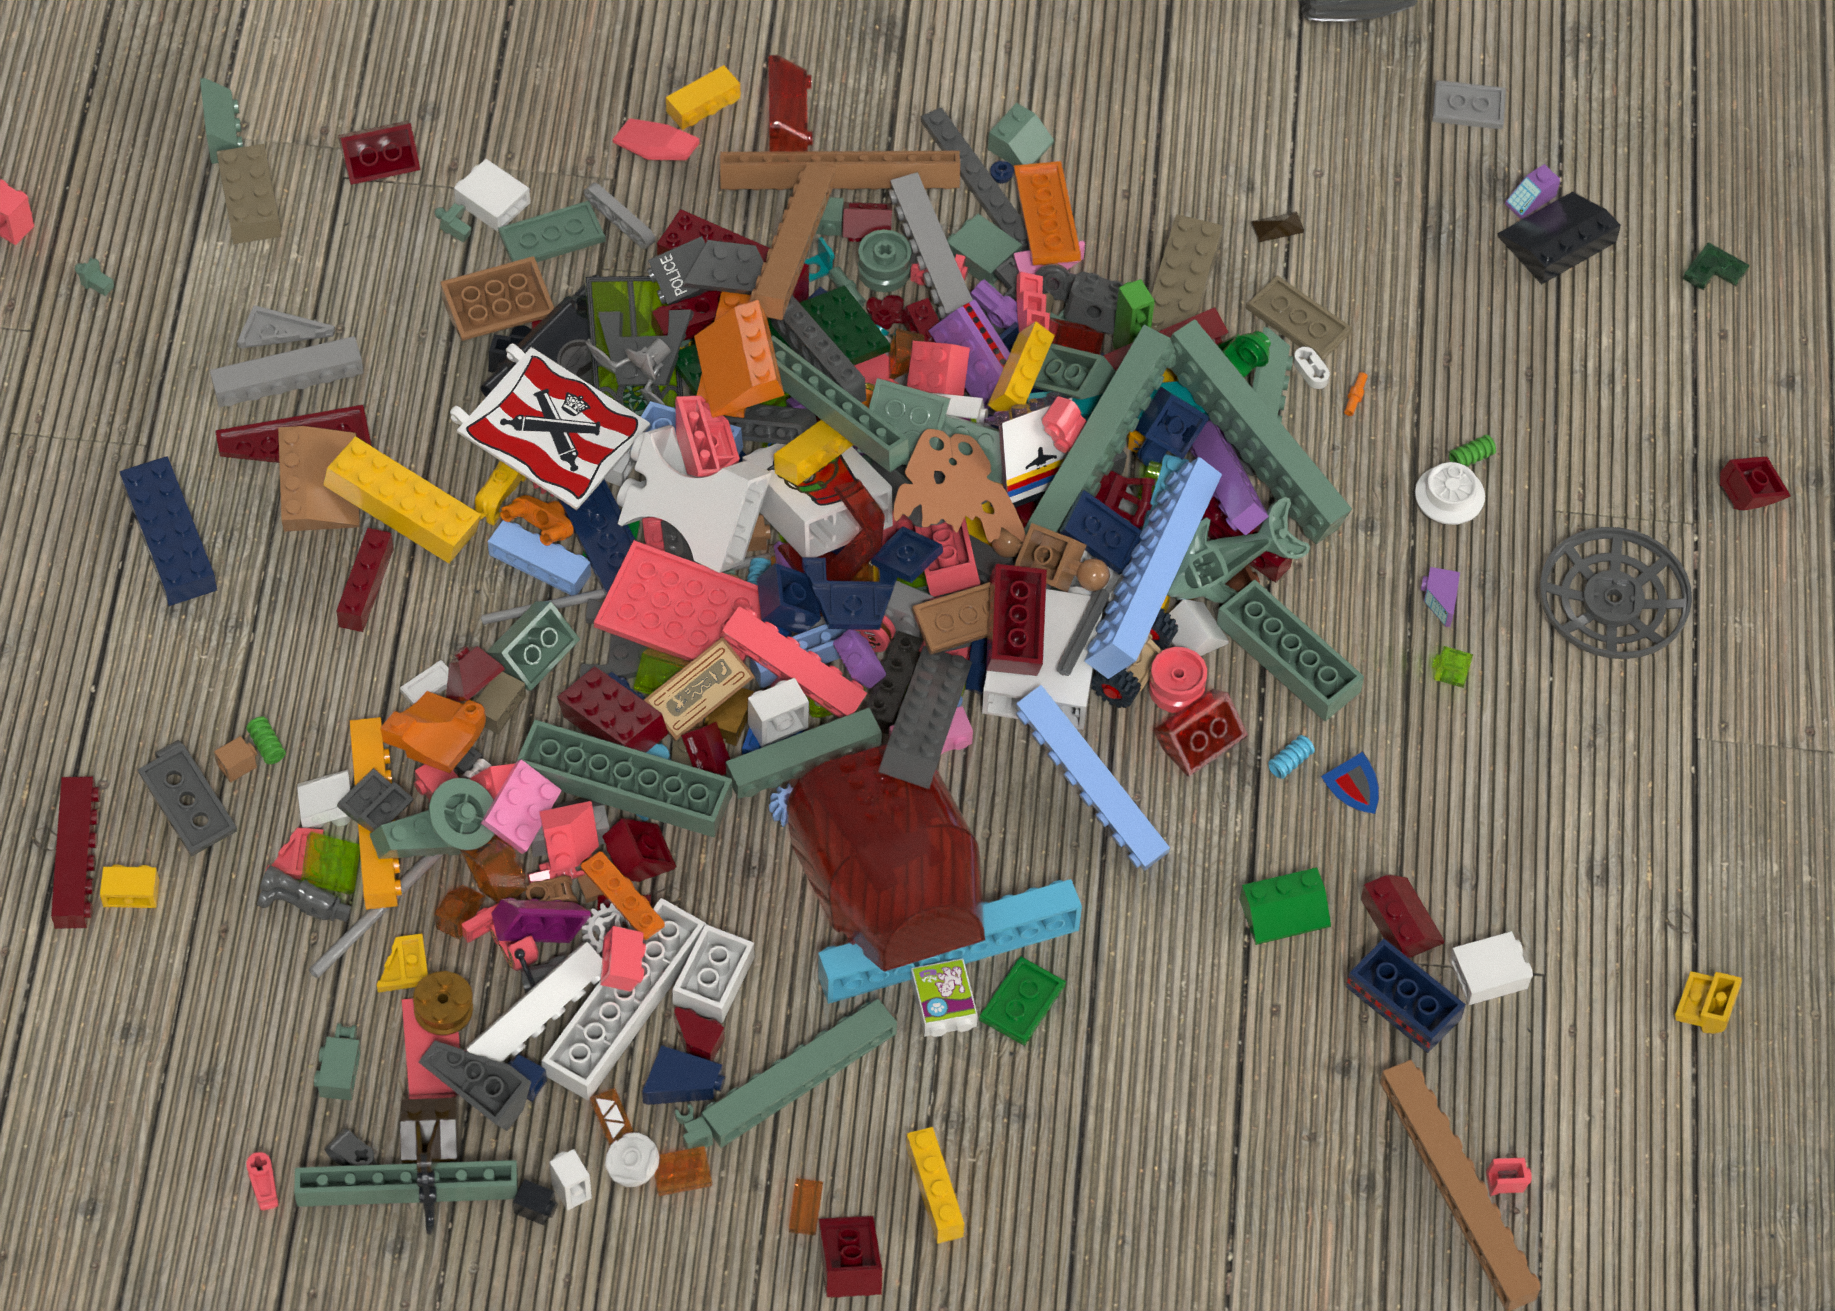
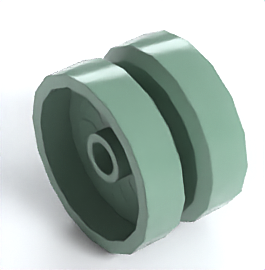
(884, 260)

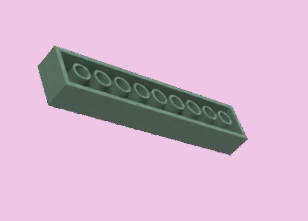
(1107, 427)
(1257, 433)

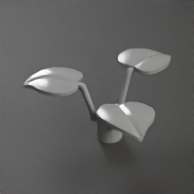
(644, 360)

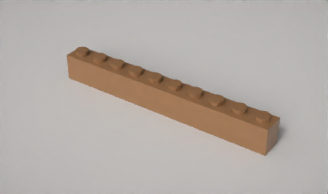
(852, 170)
(793, 239)
(1459, 1186)

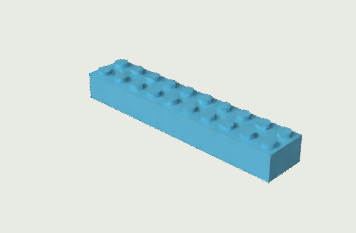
(1009, 925)

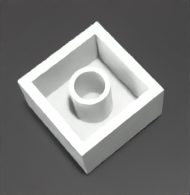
(778, 712)

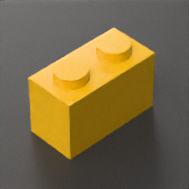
(129, 886)

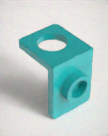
(823, 260)

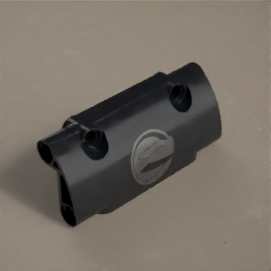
(559, 337)

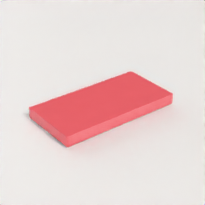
(416, 1044)

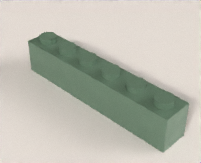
(801, 753)

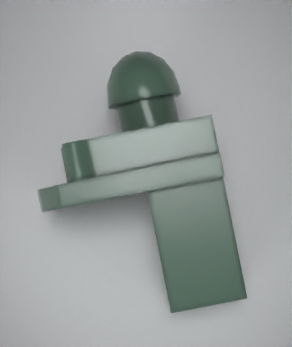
(451, 221)
(91, 277)

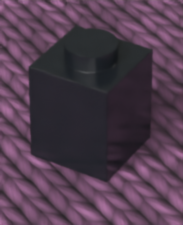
(534, 1202)

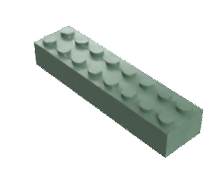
(628, 778)

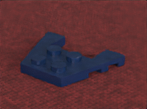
(849, 603)

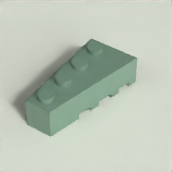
(409, 838)

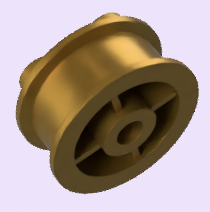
(443, 1003)

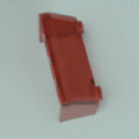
(788, 106)
(861, 547)

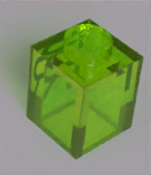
(1452, 666)

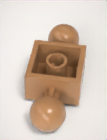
(1055, 553)

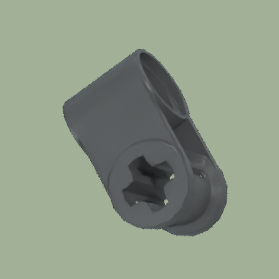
(349, 1150)

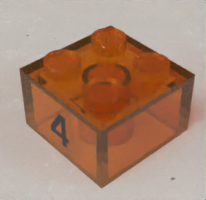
(496, 870)

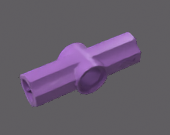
(1000, 309)

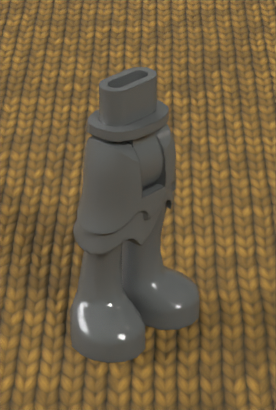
(305, 896)

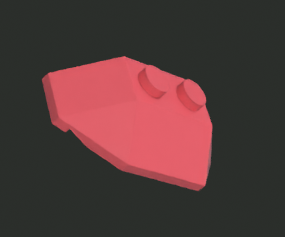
(703, 440)

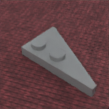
(275, 327)

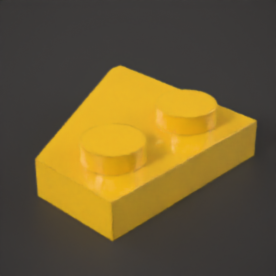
(404, 965)

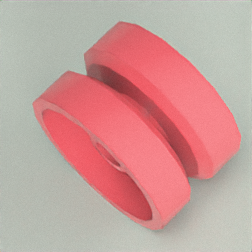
(1177, 678)

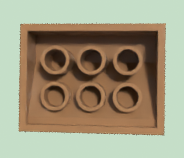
(496, 298)
(303, 466)

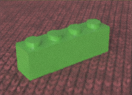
(1133, 311)

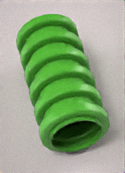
(1473, 451)
(265, 740)

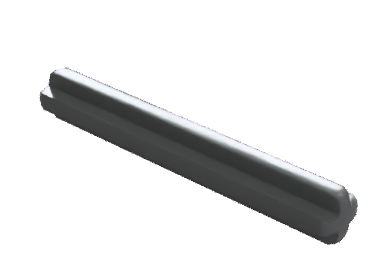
(1083, 632)

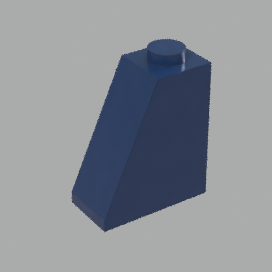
(682, 1078)

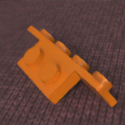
(623, 895)

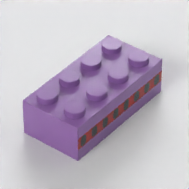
(987, 352)

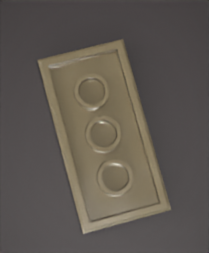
(1298, 317)

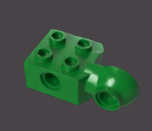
(1247, 351)

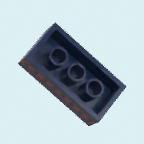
(1405, 995)

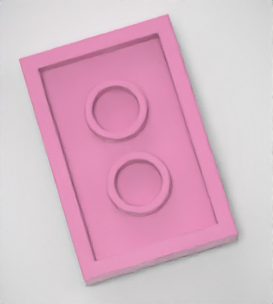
(517, 806)

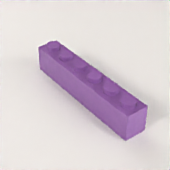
(1234, 488)

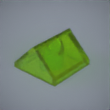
(656, 669)

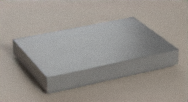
(1469, 104)

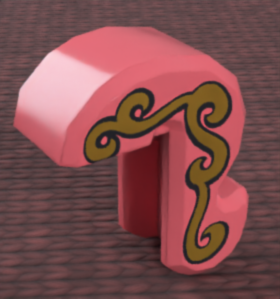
(509, 947)

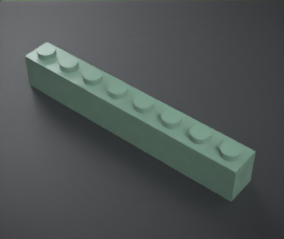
(840, 409)
(799, 1072)
(399, 1183)

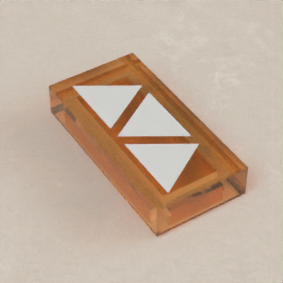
(611, 1115)

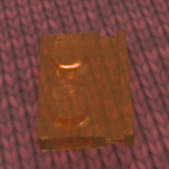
(682, 1171)

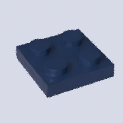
(907, 554)

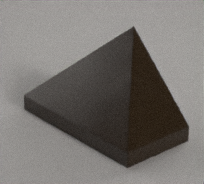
(1277, 226)

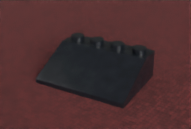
(1560, 236)

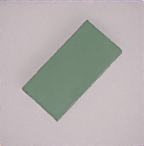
(552, 233)

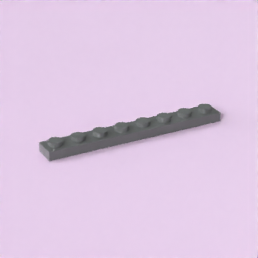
(976, 176)

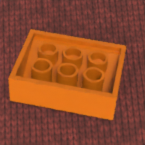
(738, 360)

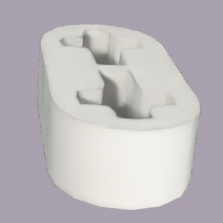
(1314, 366)

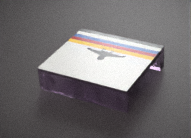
(1027, 450)

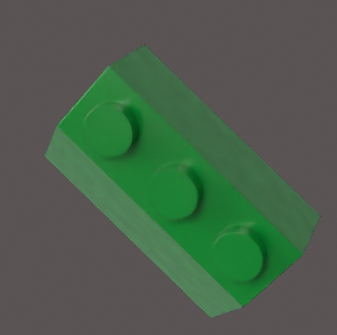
(1285, 906)

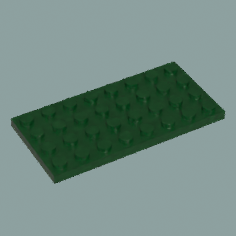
(838, 317)

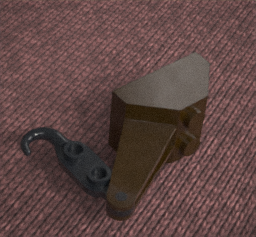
(427, 1138)

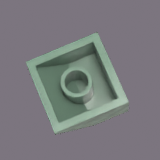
(1019, 137)

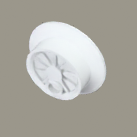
(1450, 493)

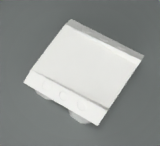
(320, 798)

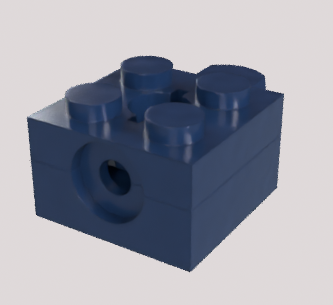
(1176, 435)

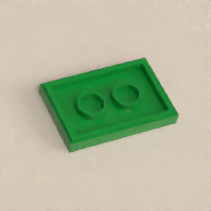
(1022, 1001)

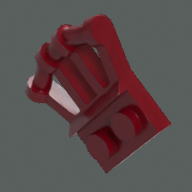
(1114, 489)

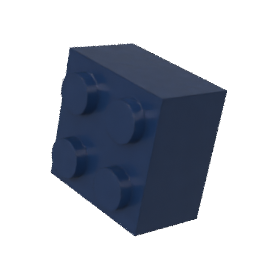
(787, 599)

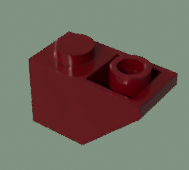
(699, 1035)

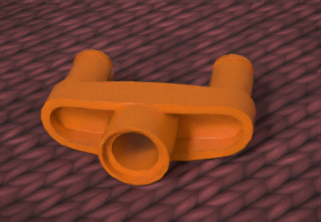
(546, 516)

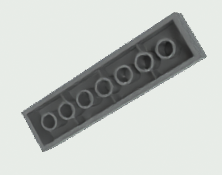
(925, 717)

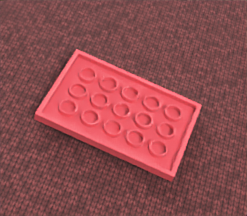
(672, 603)

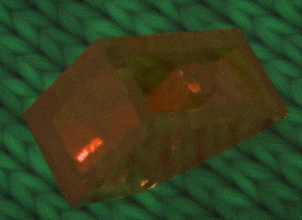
(901, 352)
(456, 909)

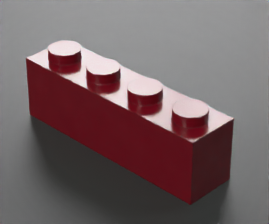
(365, 580)

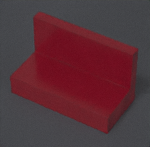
(707, 749)

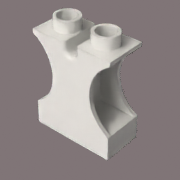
(709, 511)

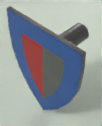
(1355, 783)

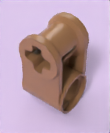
(552, 890)

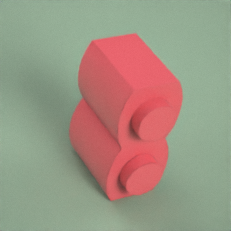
(1063, 423)

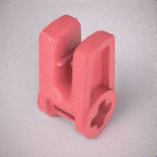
(262, 1181)

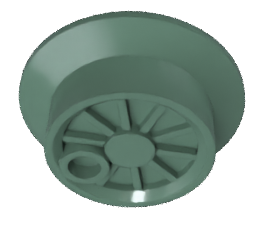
(457, 813)

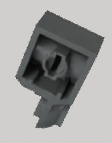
(1087, 296)

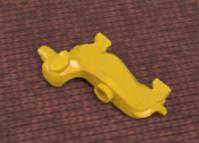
(495, 491)

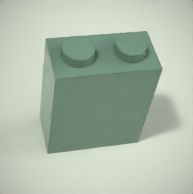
(983, 246)

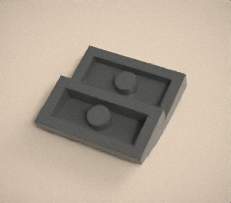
(374, 801)

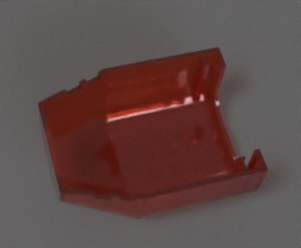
(888, 859)

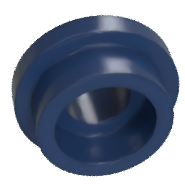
(1001, 176)

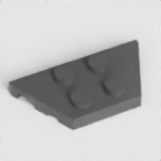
(726, 268)

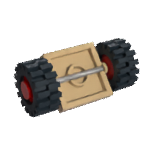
(1126, 684)

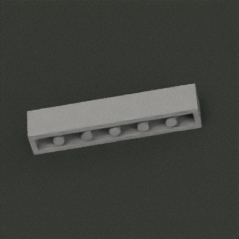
(286, 371)

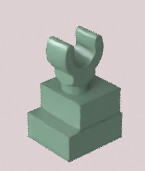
(696, 1131)

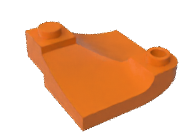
(435, 730)

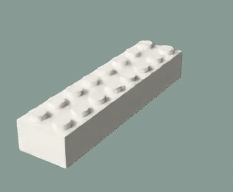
(615, 1016)

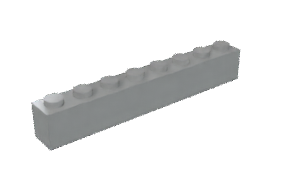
(929, 243)

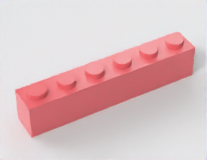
(789, 661)

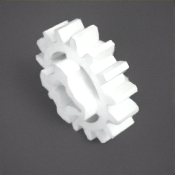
(602, 922)

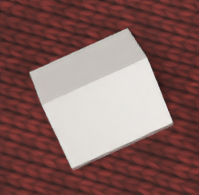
(1196, 628)

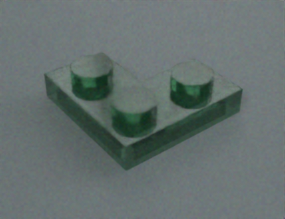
(1714, 262)

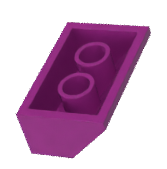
(542, 920)

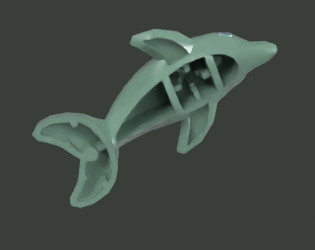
(1215, 562)

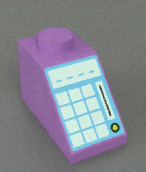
(1533, 191)
(1441, 593)

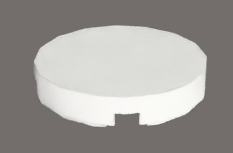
(632, 1160)

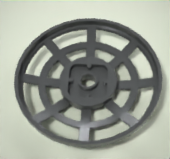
(1619, 584)

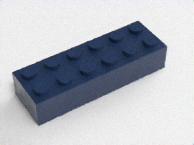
(168, 531)

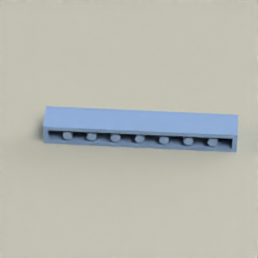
(1092, 778)

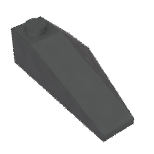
(486, 1084)

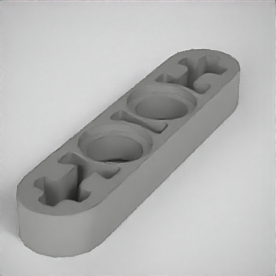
(619, 215)

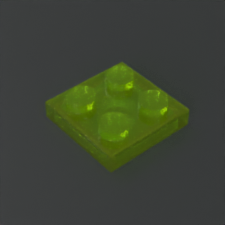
(330, 863)

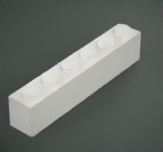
(539, 1005)

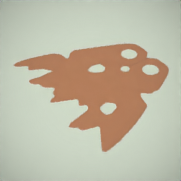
(961, 491)

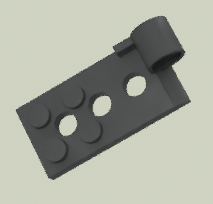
(177, 760)

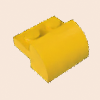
(1708, 1001)

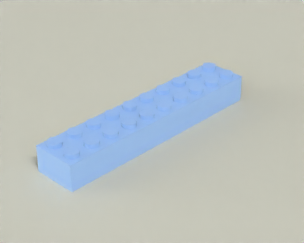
(1152, 568)

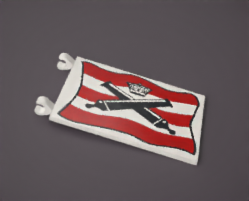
(551, 427)

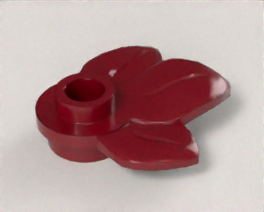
(886, 311)

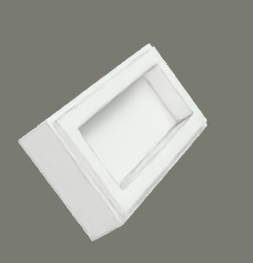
(431, 680)

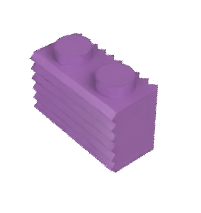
(859, 658)

